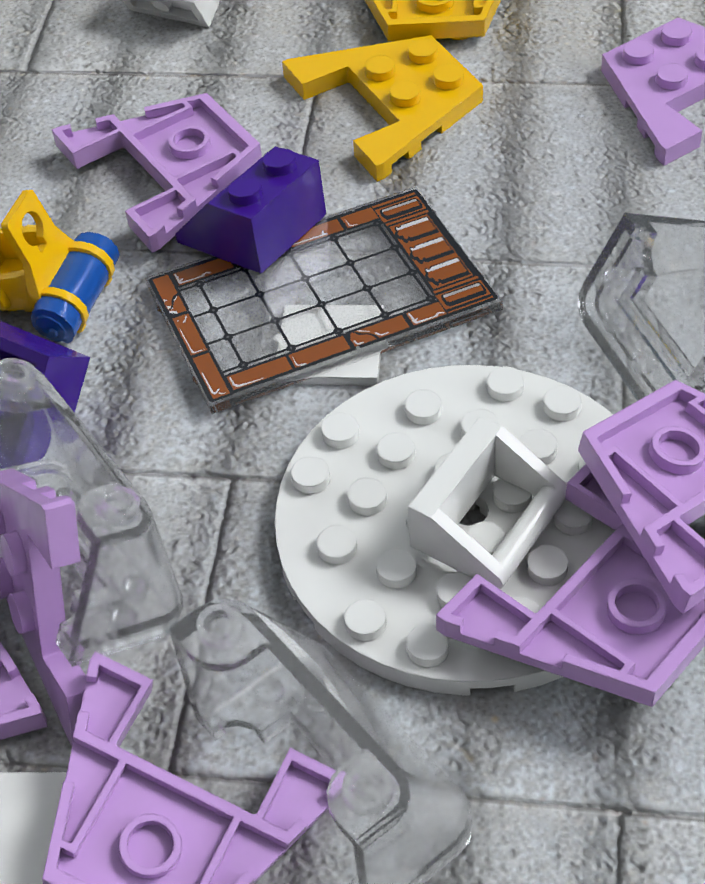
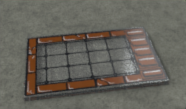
(332, 299)

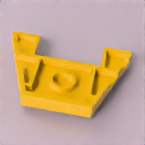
(433, 17)
(405, 81)

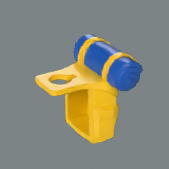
(50, 271)

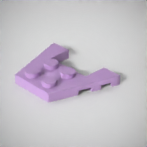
(657, 80)
(183, 144)
(655, 479)
(36, 541)
(600, 628)
(147, 826)

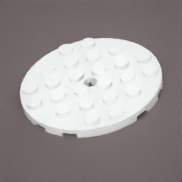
(348, 520)

